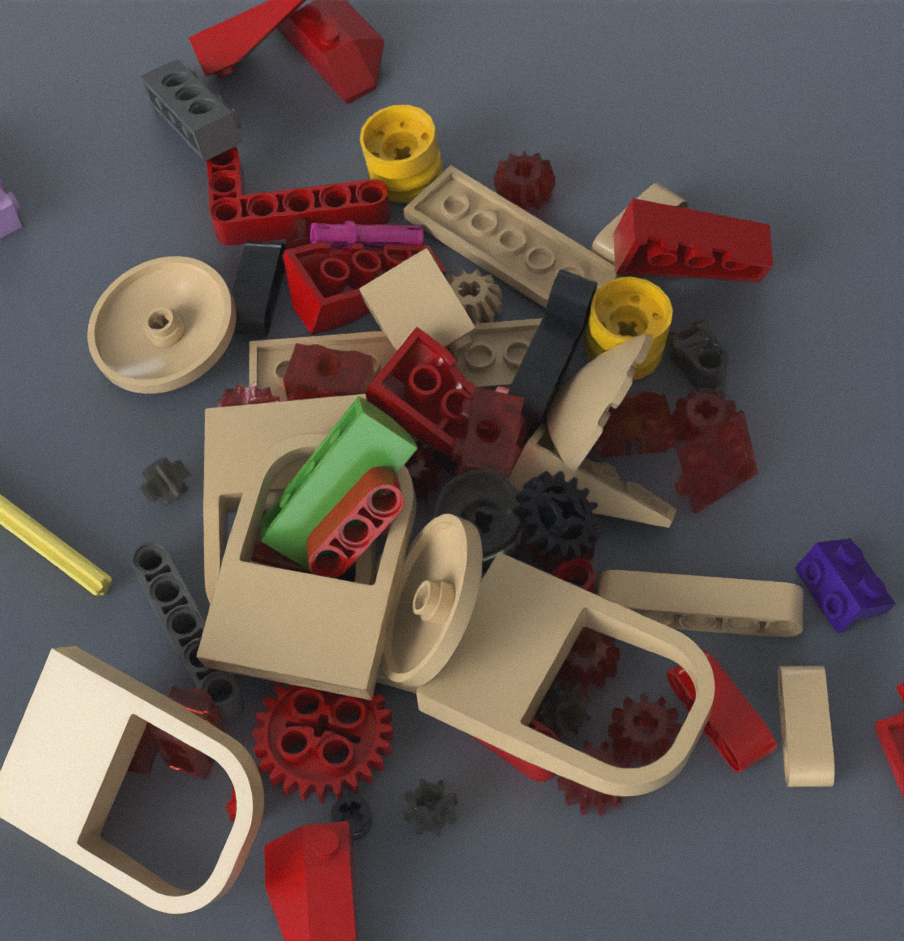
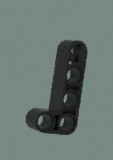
(553, 344)

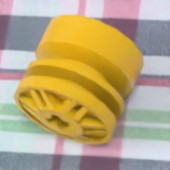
(401, 150)
(627, 310)

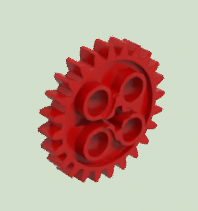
(310, 768)

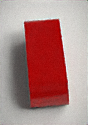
(357, 504)
(733, 722)

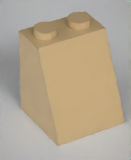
(418, 297)

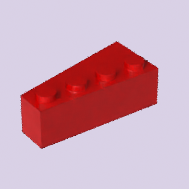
(690, 244)

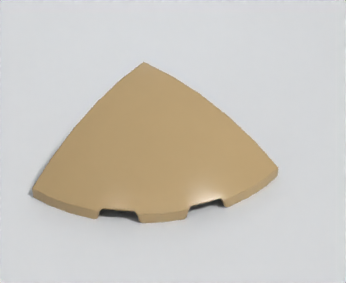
(583, 402)

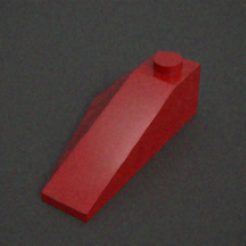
(237, 37)
(328, 280)
(425, 392)
(313, 882)

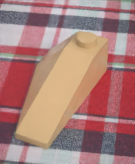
(613, 496)

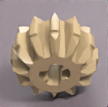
(477, 295)

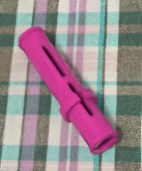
(370, 235)

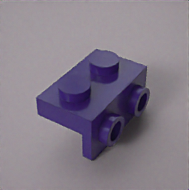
(843, 583)

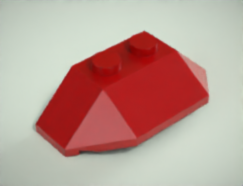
(337, 46)

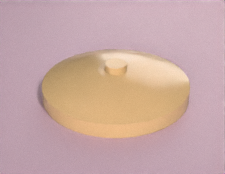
(162, 324)
(433, 600)

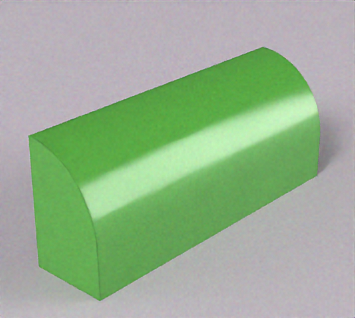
(357, 443)

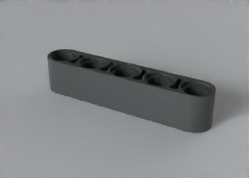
(176, 617)

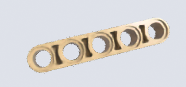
(708, 602)

